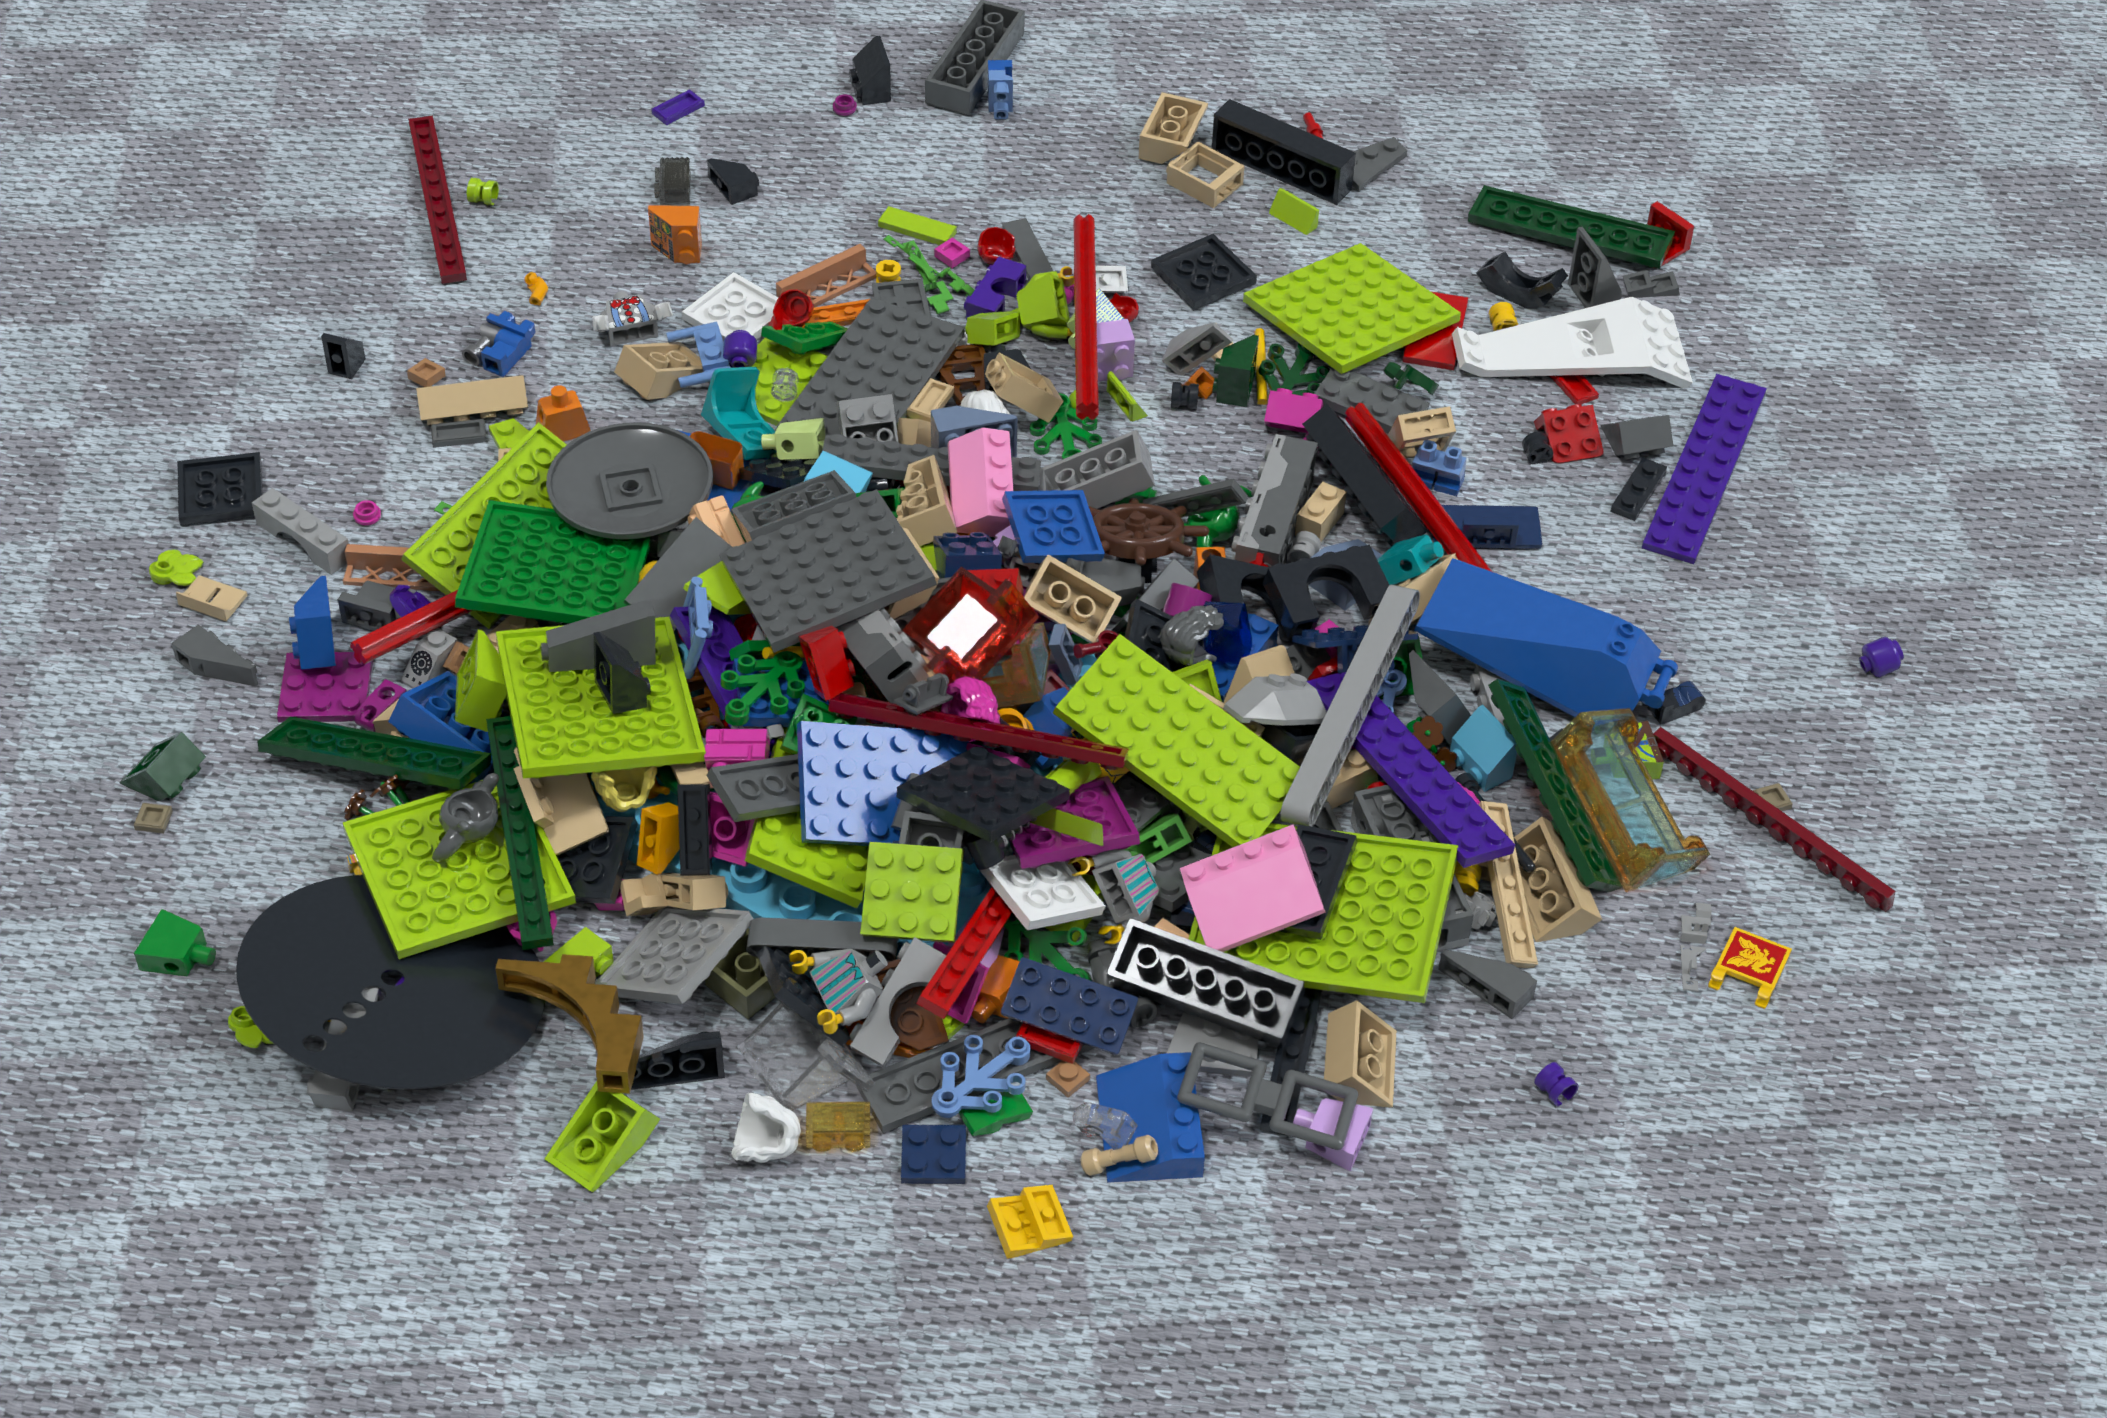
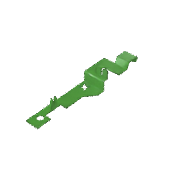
(957, 284)
(939, 300)

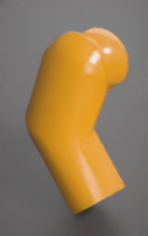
(537, 287)

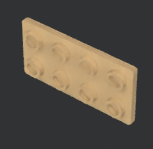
(563, 808)

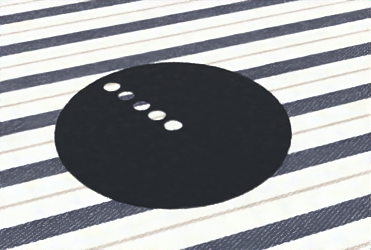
(430, 1032)

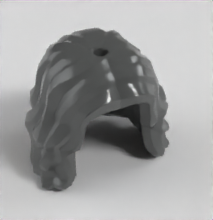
(1185, 629)

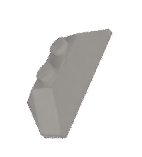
(1277, 701)

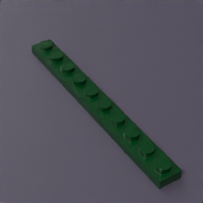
(519, 839)

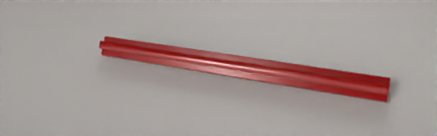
(1085, 318)
(1412, 486)
(406, 629)

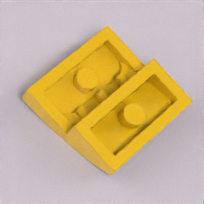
(1029, 1221)

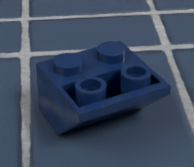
(969, 551)

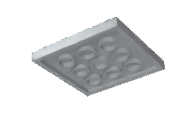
(675, 953)

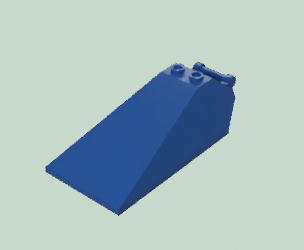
(1544, 642)

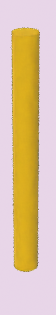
(1262, 398)

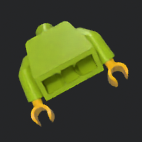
(1044, 304)

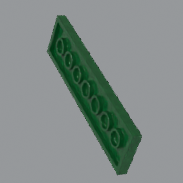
(1560, 222)
(375, 753)
(1555, 786)

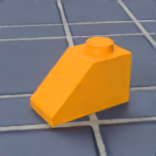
(658, 837)

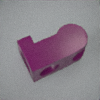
(377, 703)

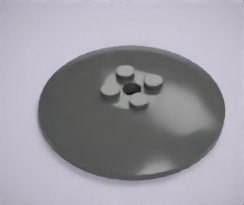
(595, 469)

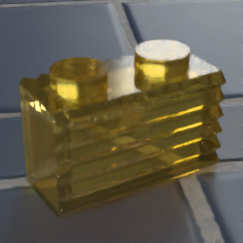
(838, 1125)

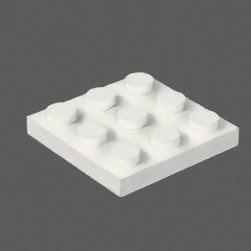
(734, 305)
(1043, 893)

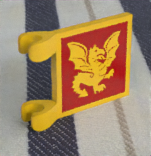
(1752, 961)

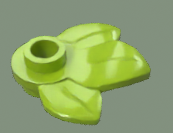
(175, 568)
(245, 1029)

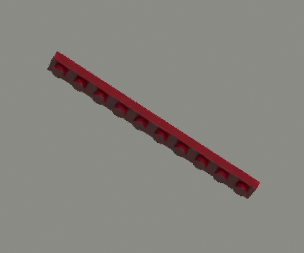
(437, 200)
(991, 734)
(1777, 822)

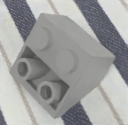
(868, 418)

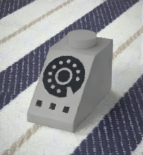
(428, 658)

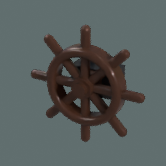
(1143, 533)

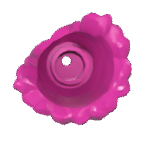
(971, 700)

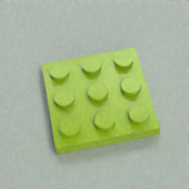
(912, 892)

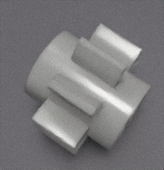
(1482, 909)

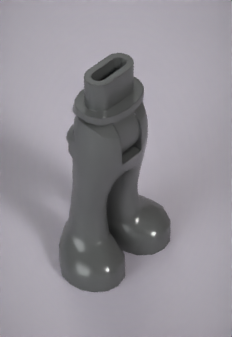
(1100, 958)

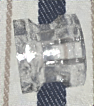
(784, 384)

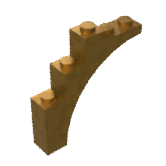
(593, 1005)

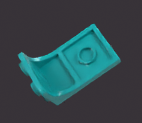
(733, 410)

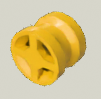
(888, 271)

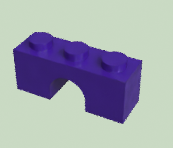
(1001, 279)

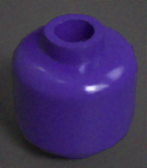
(740, 349)
(1881, 656)

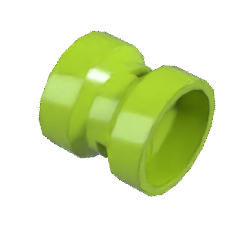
(482, 191)

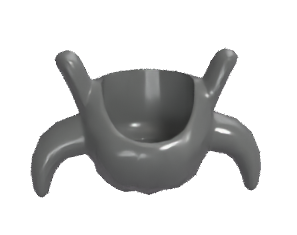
(467, 817)

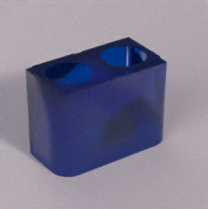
(1234, 637)

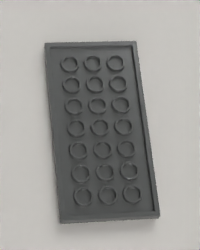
(878, 355)

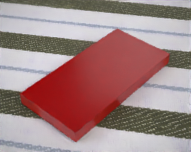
(1438, 348)

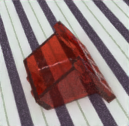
(970, 625)

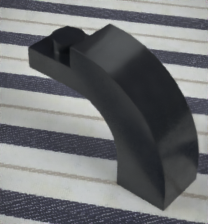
(1510, 283)

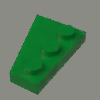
(801, 340)

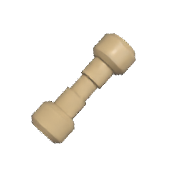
(1094, 1161)

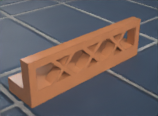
(825, 272)
(377, 561)

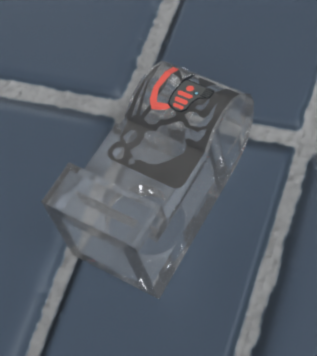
(1101, 1121)

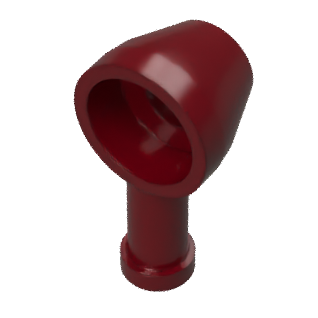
(1102, 642)

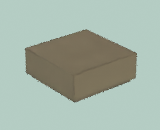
(1776, 796)
(153, 818)

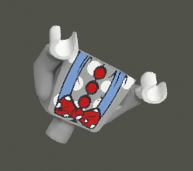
(630, 318)

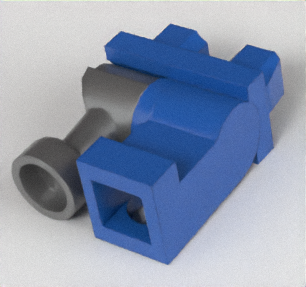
(501, 343)

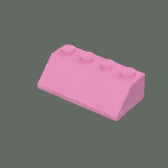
(978, 478)

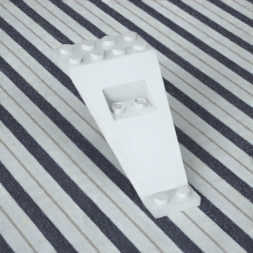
(1596, 340)

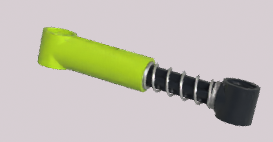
(1067, 774)

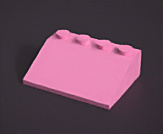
(1252, 889)

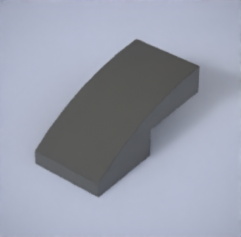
(1642, 285)

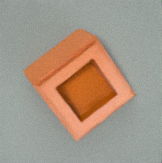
(1204, 380)

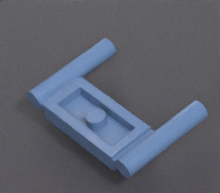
(709, 347)
(700, 626)

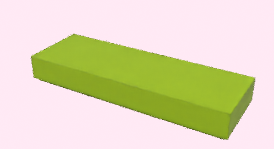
(916, 226)

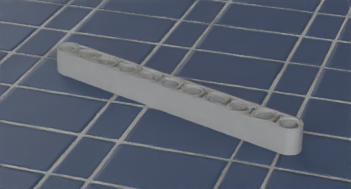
(1350, 706)

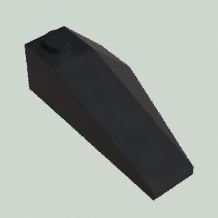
(681, 1061)

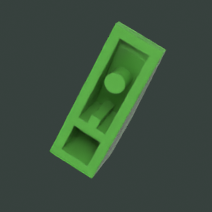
(1161, 838)

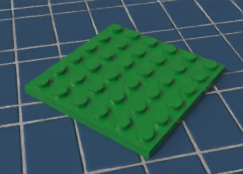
(546, 569)

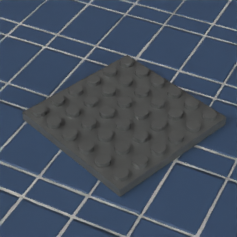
(826, 569)

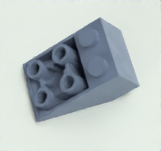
(958, 420)

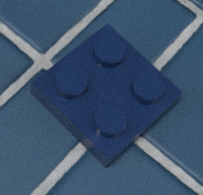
(933, 1154)

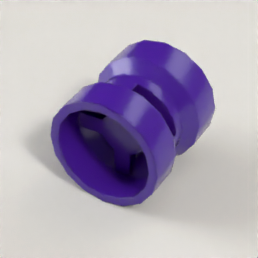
(1555, 1083)

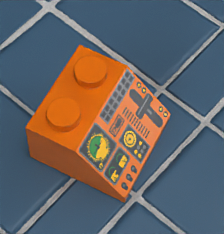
(676, 232)

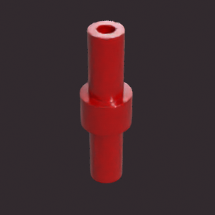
(1312, 127)

